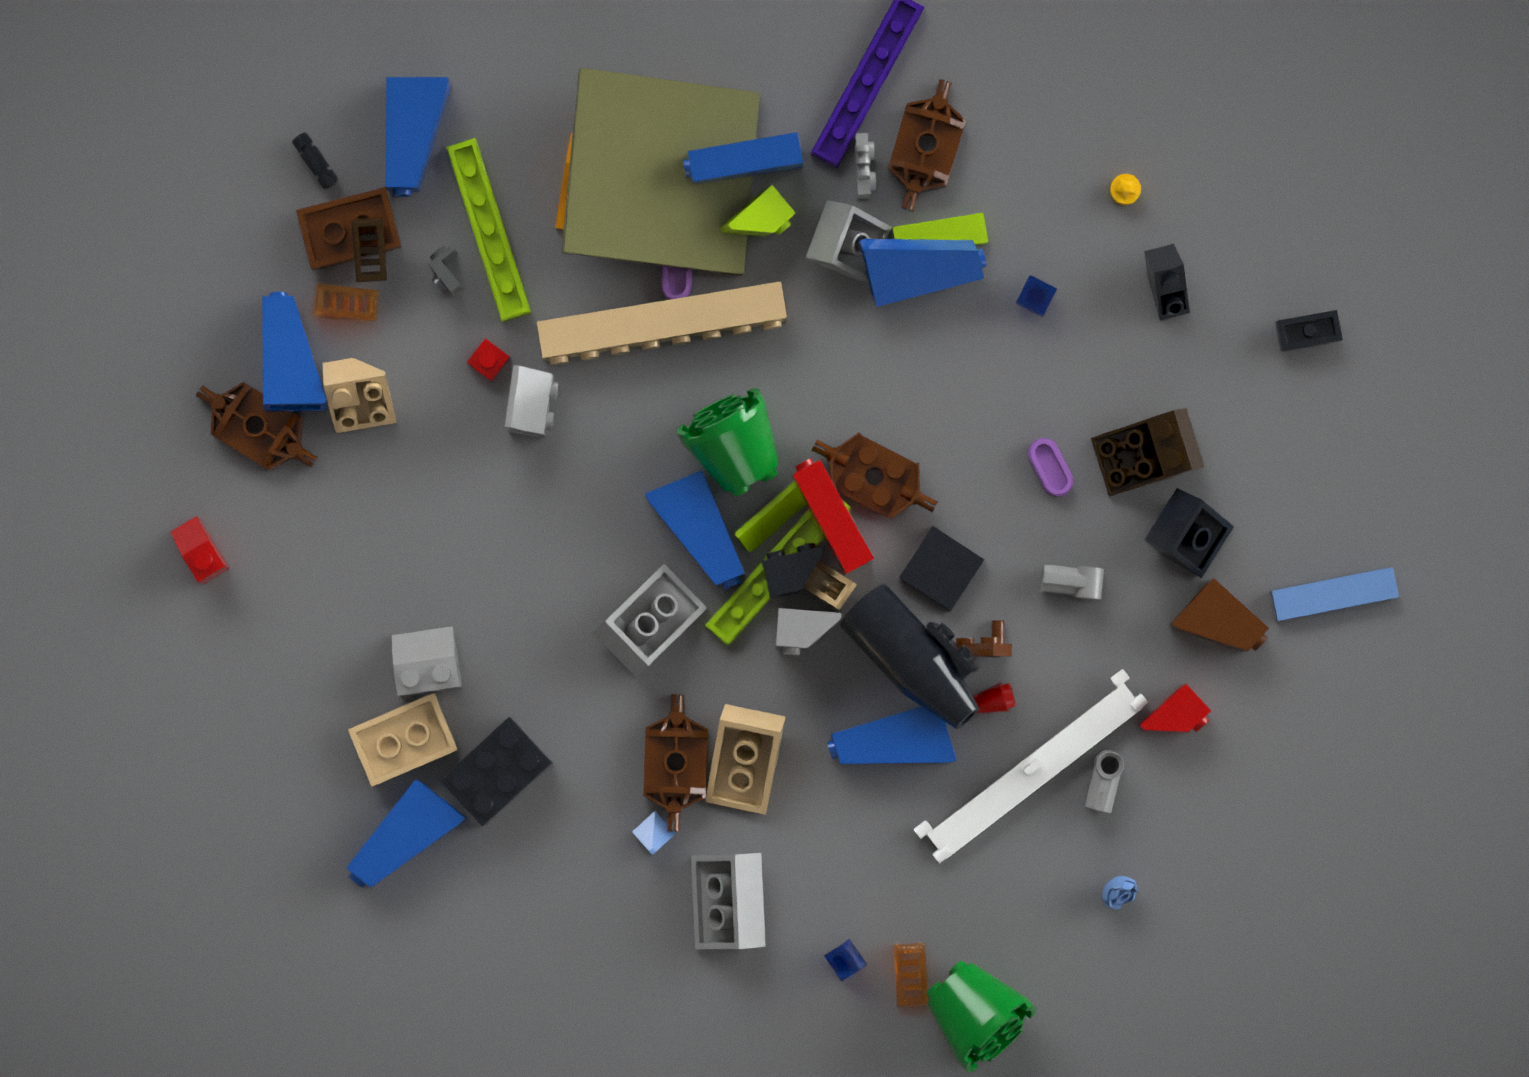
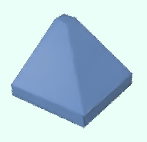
(653, 832)

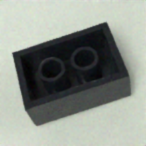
(496, 771)

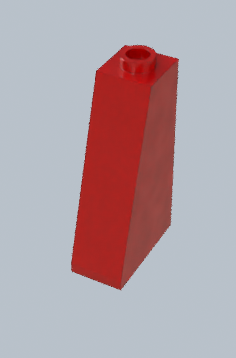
(831, 516)

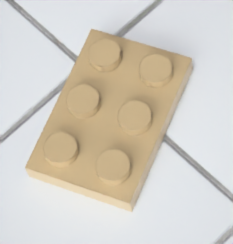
(403, 739)

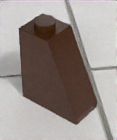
(1221, 619)

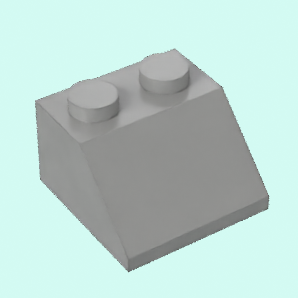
(838, 237)
(530, 402)
(802, 628)
(425, 661)

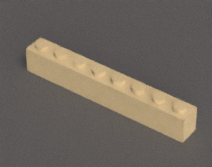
(662, 322)

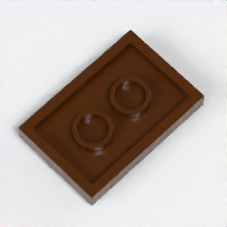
(328, 227)

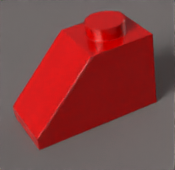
(199, 550)
(1178, 713)

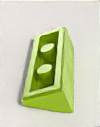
(770, 518)

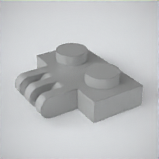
(864, 153)

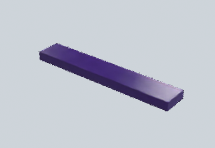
(867, 81)

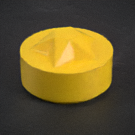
(1125, 189)

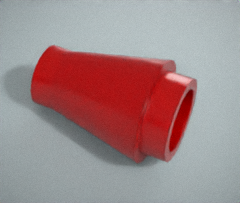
(996, 699)

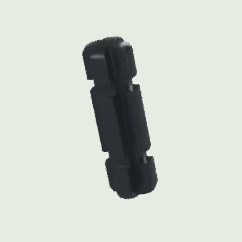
(315, 160)

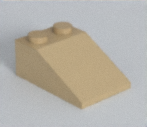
(745, 759)

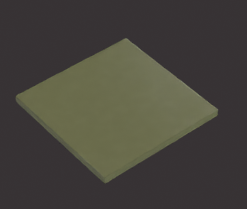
(630, 178)

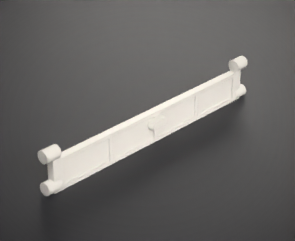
(1034, 770)

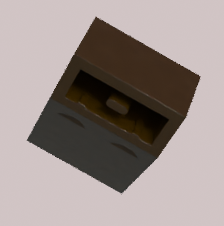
(1147, 452)

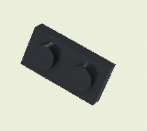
(1309, 331)

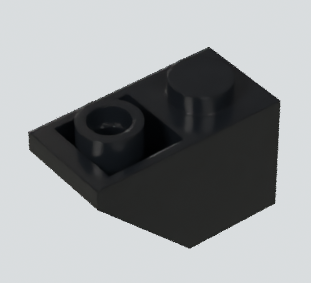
(1167, 281)
(790, 572)

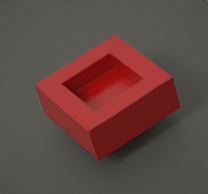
(488, 360)

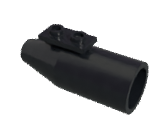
(916, 659)

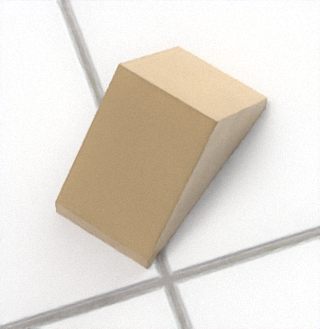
(829, 586)

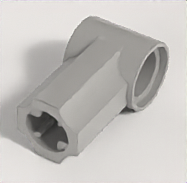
(1079, 581)
(1102, 784)

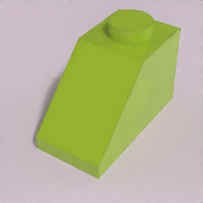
(761, 216)

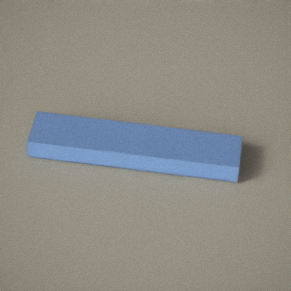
(1334, 594)

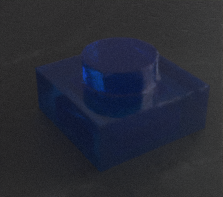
(1036, 295)
(845, 960)

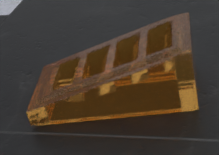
(346, 292)
(902, 948)

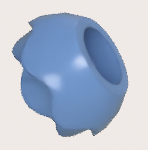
(1119, 891)

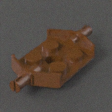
(919, 169)
(273, 445)
(900, 476)
(675, 788)

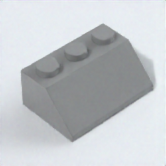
(728, 901)

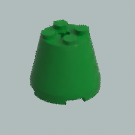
(733, 441)
(977, 1014)

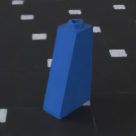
(412, 124)
(744, 159)
(918, 266)
(288, 364)
(697, 523)
(899, 738)
(407, 830)

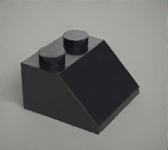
(1189, 532)

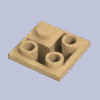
(357, 395)

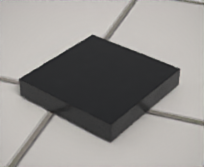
(941, 568)

